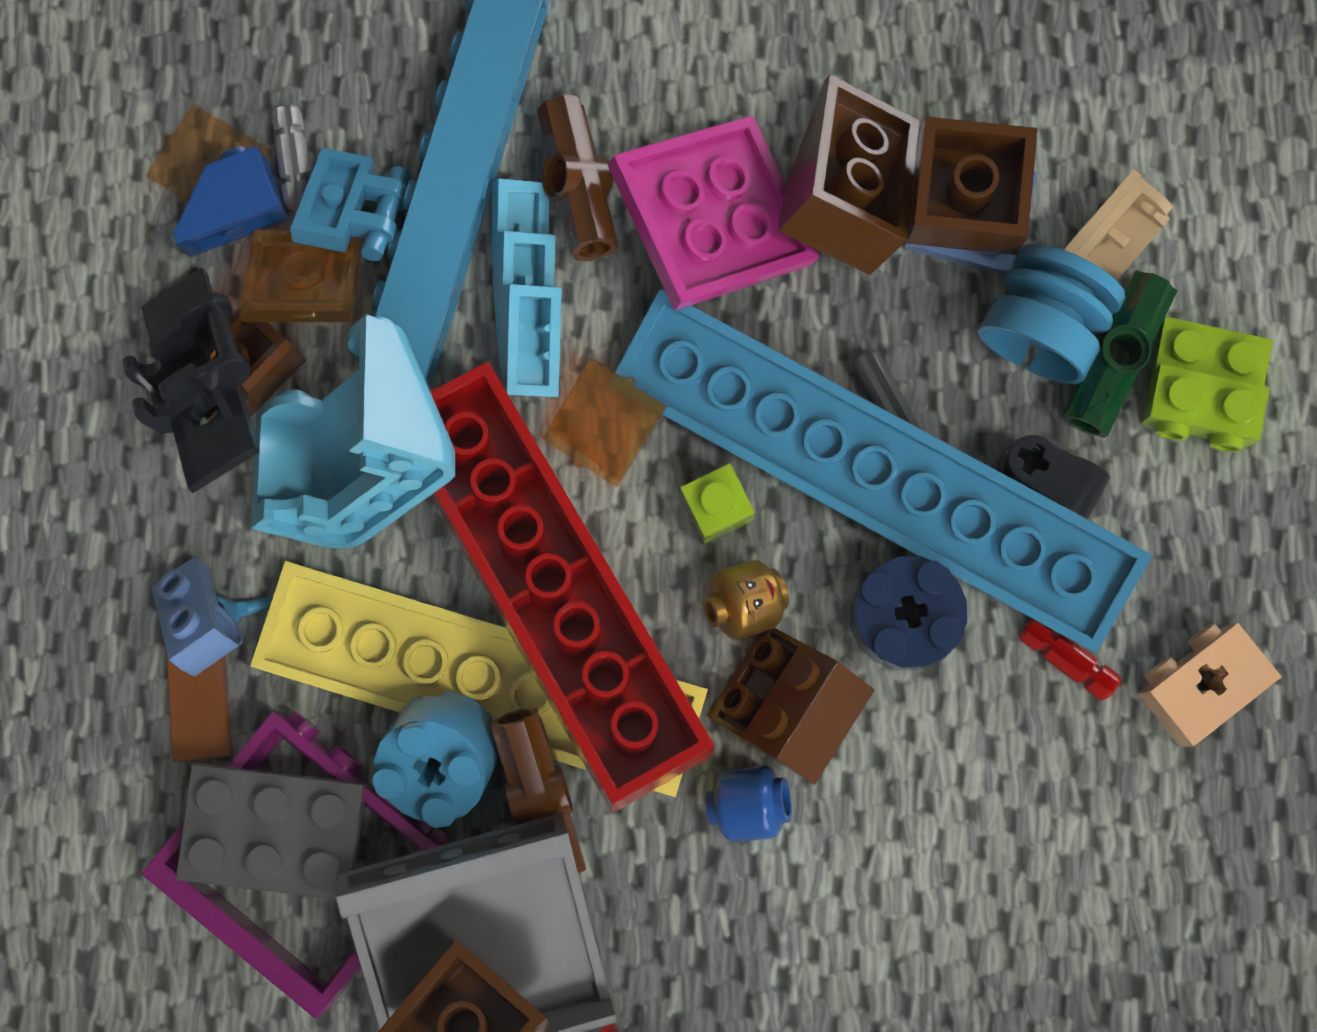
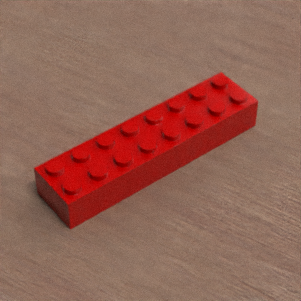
(561, 598)

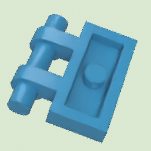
(334, 202)

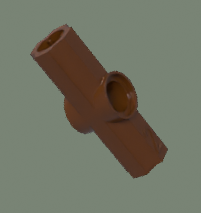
(577, 178)
(533, 780)

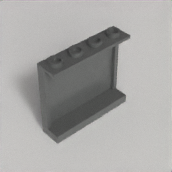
(505, 899)

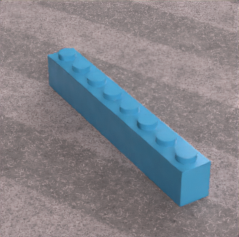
(457, 172)

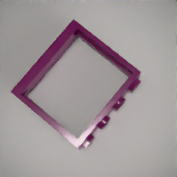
(236, 928)

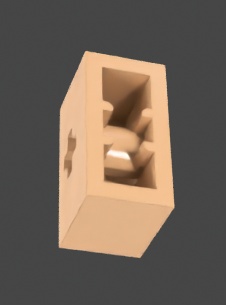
(1239, 677)

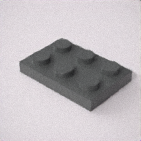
(269, 830)

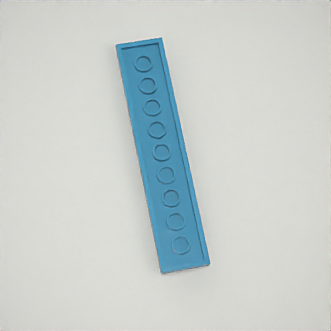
(884, 472)

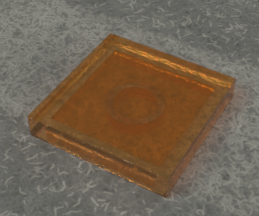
(299, 280)

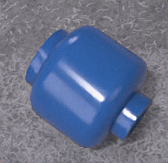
(749, 803)

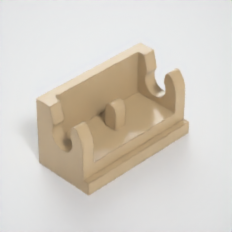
(1122, 226)

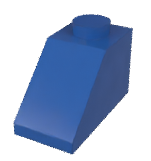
(231, 202)

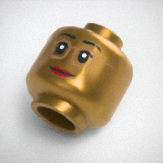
(745, 599)

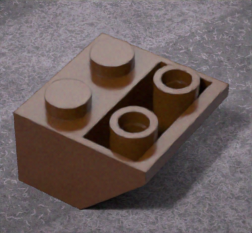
(791, 703)

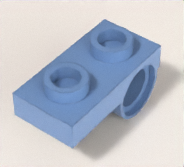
(191, 620)

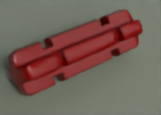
(1070, 659)

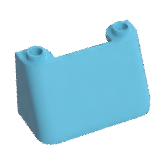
(359, 456)

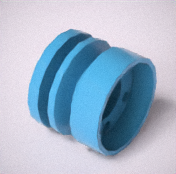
(1055, 304)

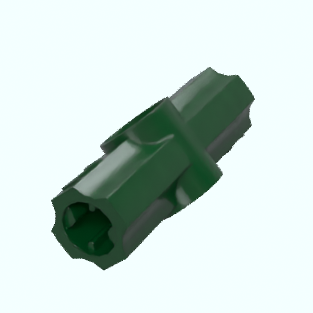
(1134, 326)

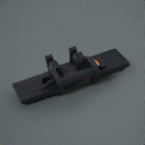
(184, 382)

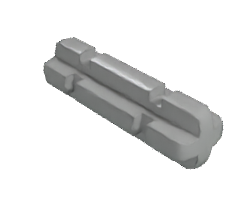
(291, 153)

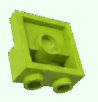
(1208, 385)

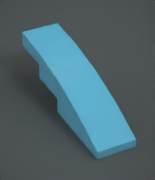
(524, 289)

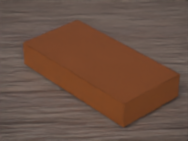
(199, 713)

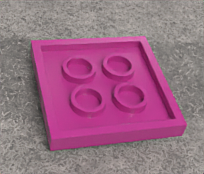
(709, 211)

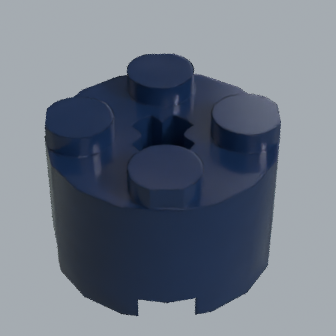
(924, 586)

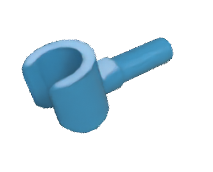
(244, 607)

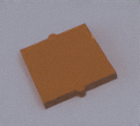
(193, 146)
(604, 422)

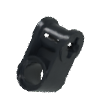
(1057, 473)

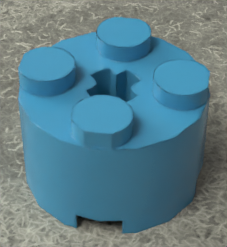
(436, 758)

